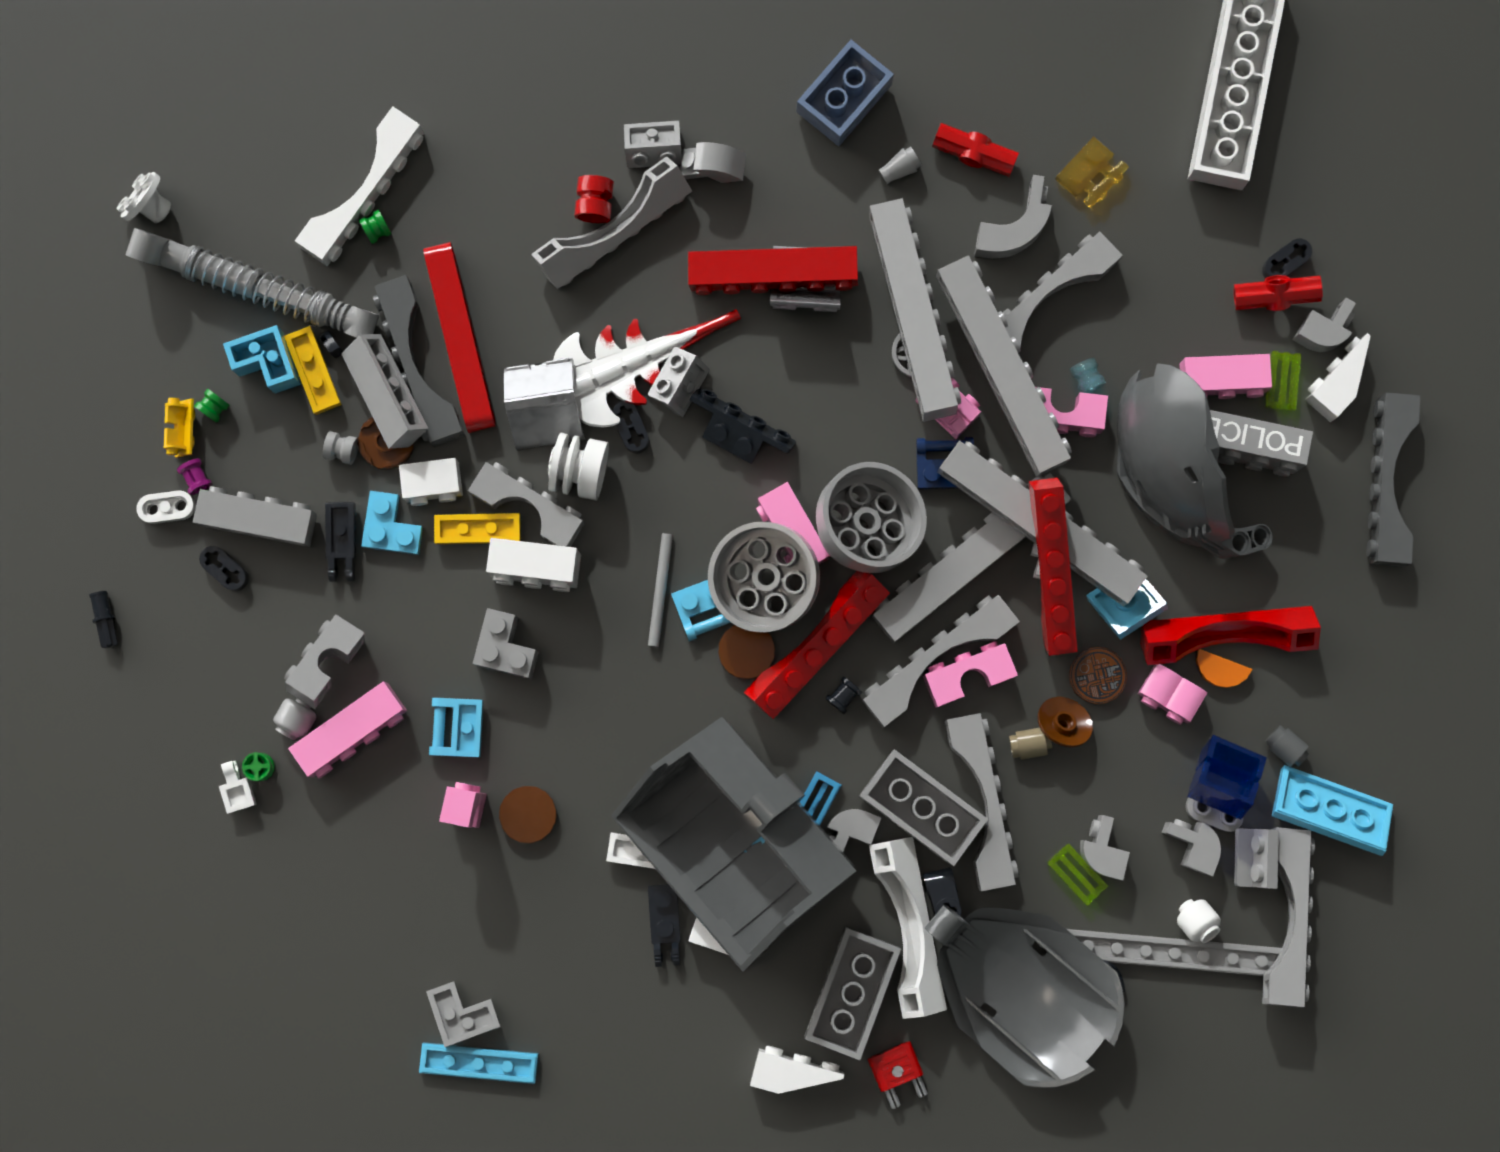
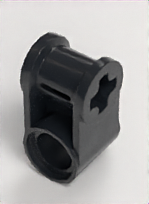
(942, 889)

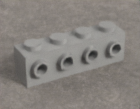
(384, 391)
(255, 517)

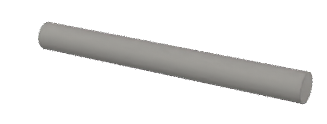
(660, 590)

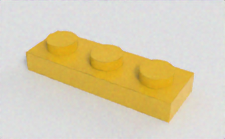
(312, 370)
(476, 528)

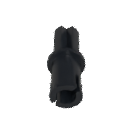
(103, 619)

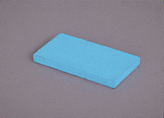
(1332, 810)

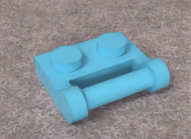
(695, 601)
(465, 727)

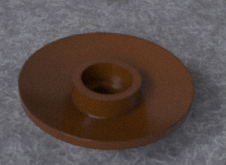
(1065, 721)

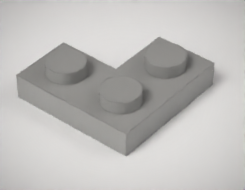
(460, 1023)

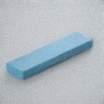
(478, 1063)

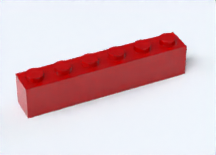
(773, 269)

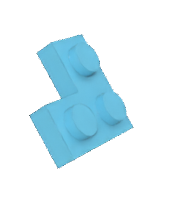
(383, 531)

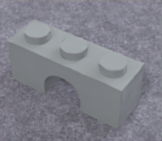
(336, 640)

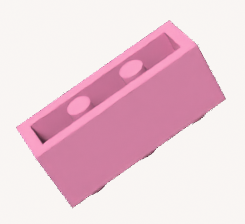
(1230, 374)
(784, 508)

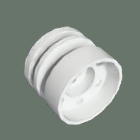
(578, 466)

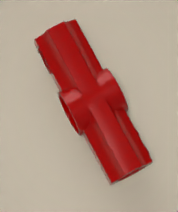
(975, 149)
(1278, 292)

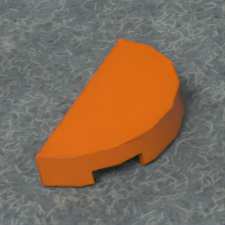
(1220, 671)

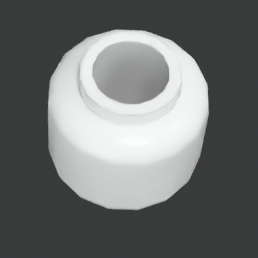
(1198, 920)

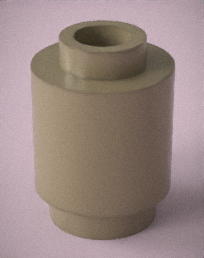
(1029, 744)

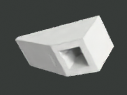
(1341, 385)
(785, 1073)

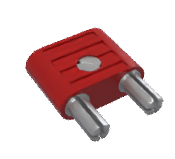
(895, 1068)

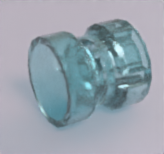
(1087, 376)

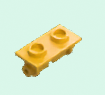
(180, 439)

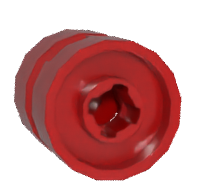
(594, 197)

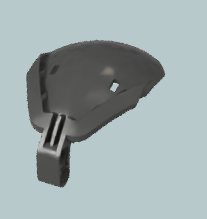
(1160, 434)
(1047, 1007)

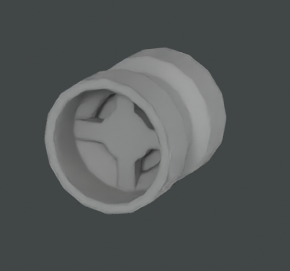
(340, 448)

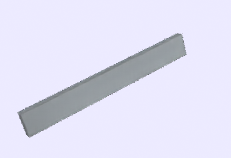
(1179, 952)

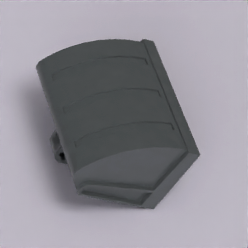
(700, 815)

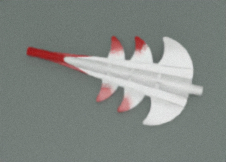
(616, 369)

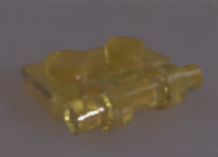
(1085, 166)

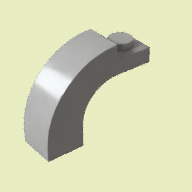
(1007, 240)

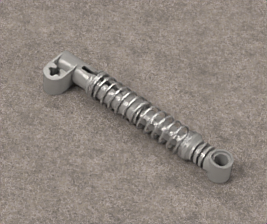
(197, 264)

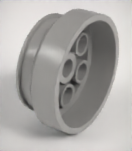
(903, 516)
(729, 591)

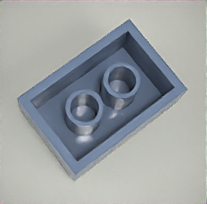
(844, 92)

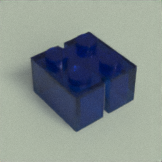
(1224, 776)

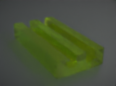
(1285, 357)
(1094, 892)

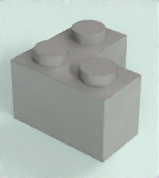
(496, 647)

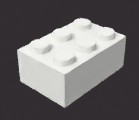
(533, 564)

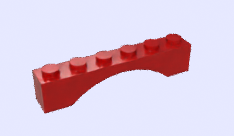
(1054, 564)
(1282, 628)
(786, 678)

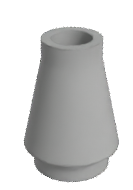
(901, 165)

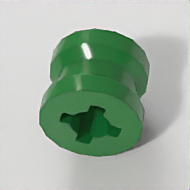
(375, 227)
(211, 405)
(252, 766)

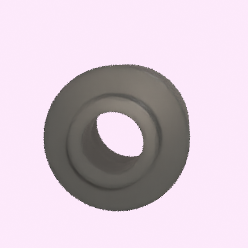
(1287, 746)

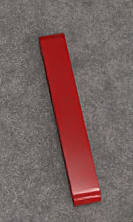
(459, 337)

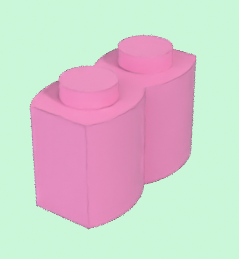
(1171, 693)

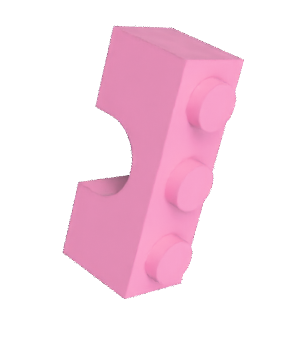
(1086, 417)
(992, 663)
(463, 805)

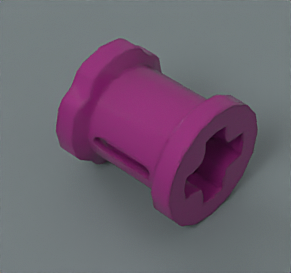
(194, 476)

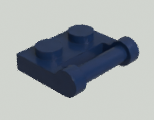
(927, 469)

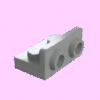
(651, 143)
(678, 380)
(1256, 858)

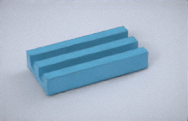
(826, 781)

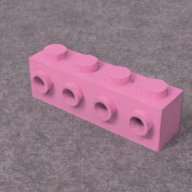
(348, 730)

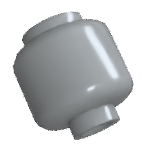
(294, 718)

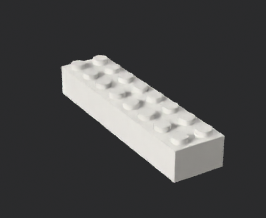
(1235, 92)

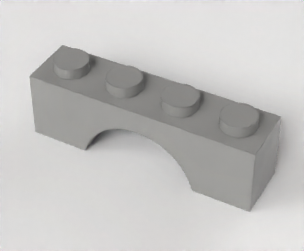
(496, 487)

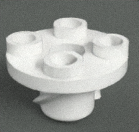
(145, 200)

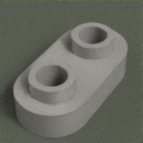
(1211, 817)

